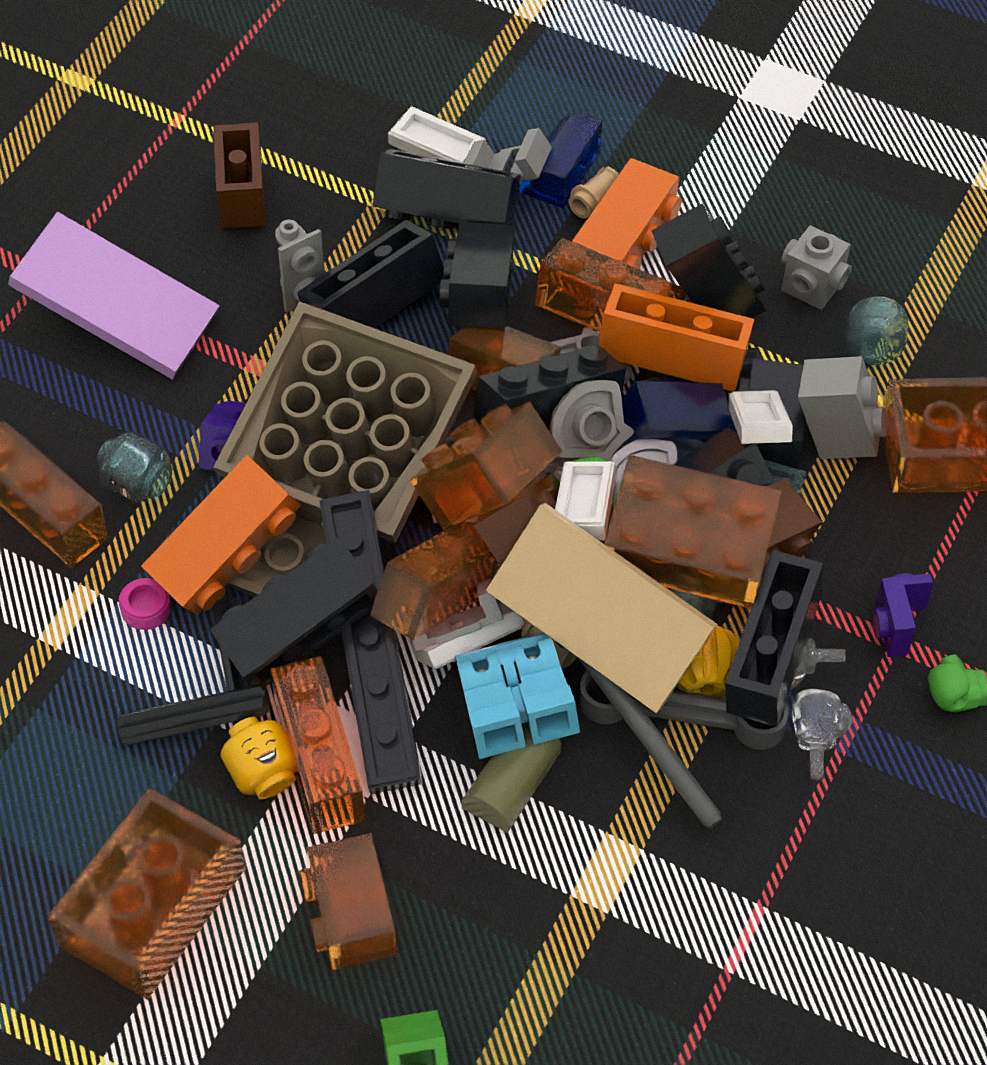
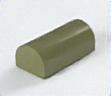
(510, 781)

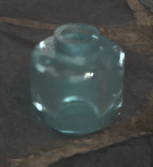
(876, 330)

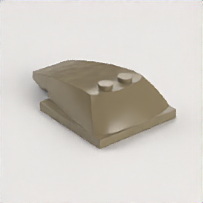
(338, 418)

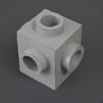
(815, 266)

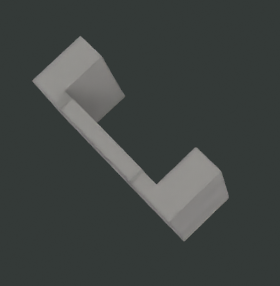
(529, 159)
(473, 620)

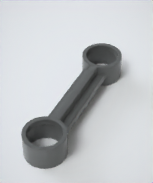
(692, 709)

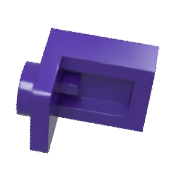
(216, 431)
(893, 608)

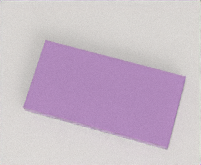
(113, 295)

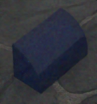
(573, 151)
(676, 410)

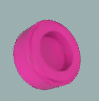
(144, 604)

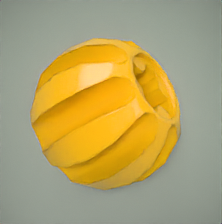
(712, 665)

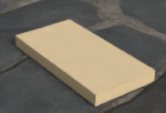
(601, 607)

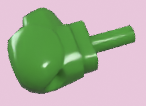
(956, 687)

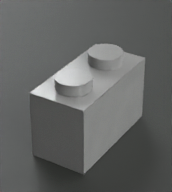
(842, 407)

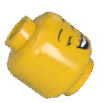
(259, 757)

